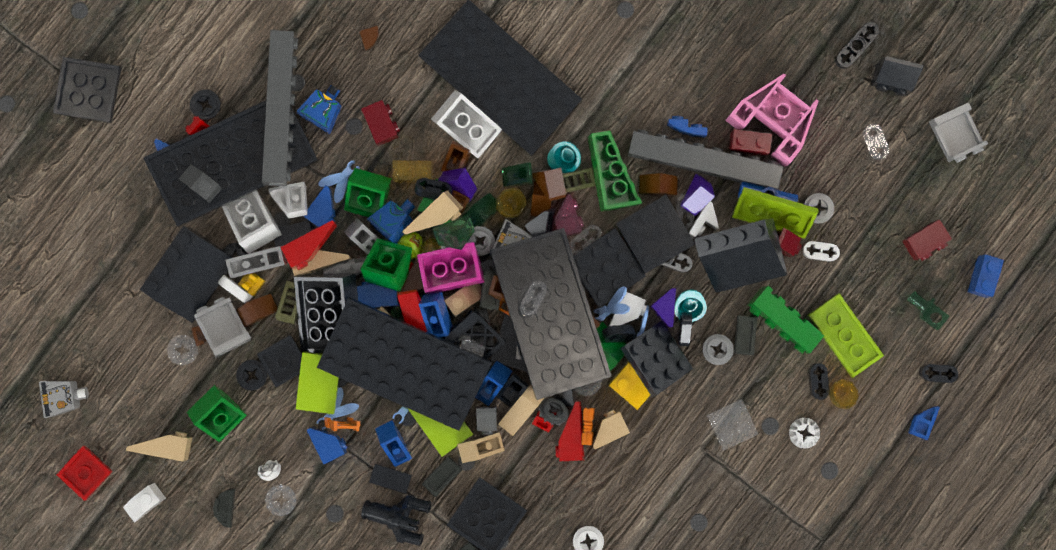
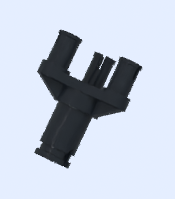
(397, 517)

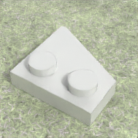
(291, 199)

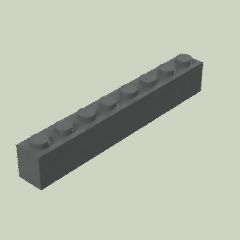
(278, 108)
(704, 160)

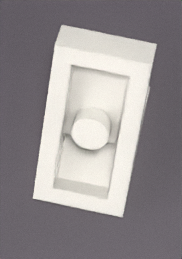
(706, 216)

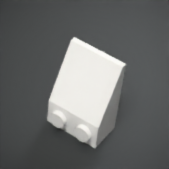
(466, 123)
(251, 221)

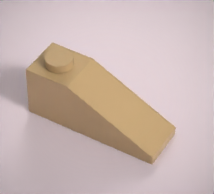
(439, 212)
(322, 260)
(520, 411)
(171, 446)

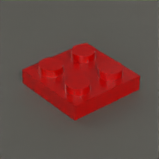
(84, 473)

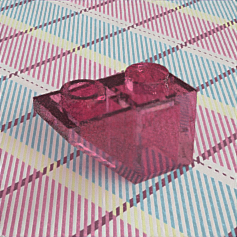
(568, 218)

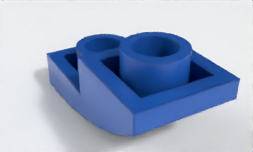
(681, 125)

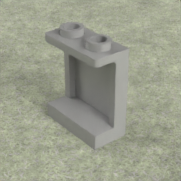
(957, 133)
(221, 326)

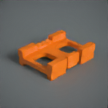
(588, 416)
(349, 424)

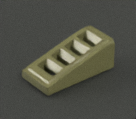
(590, 175)
(283, 317)

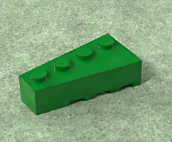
(610, 173)
(785, 320)

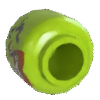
(412, 240)

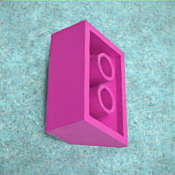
(450, 268)

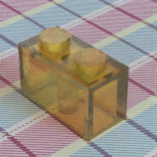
(411, 170)

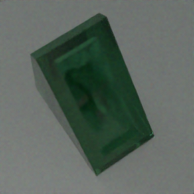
(517, 175)
(482, 210)
(455, 233)

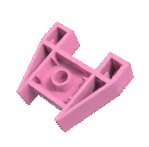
(780, 113)

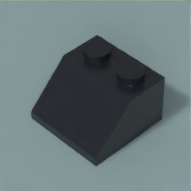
(896, 75)

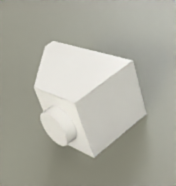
(637, 308)
(144, 502)

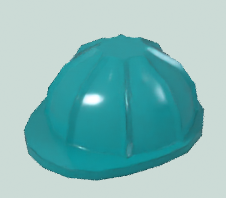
(564, 156)
(691, 302)

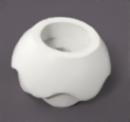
(269, 470)

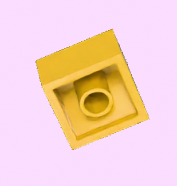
(630, 386)

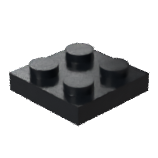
(282, 360)

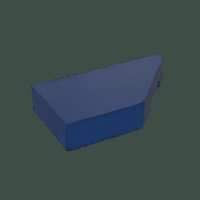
(923, 423)

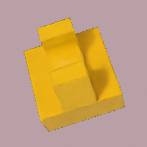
(251, 283)

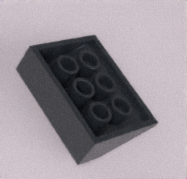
(742, 255)
(187, 274)
(320, 306)

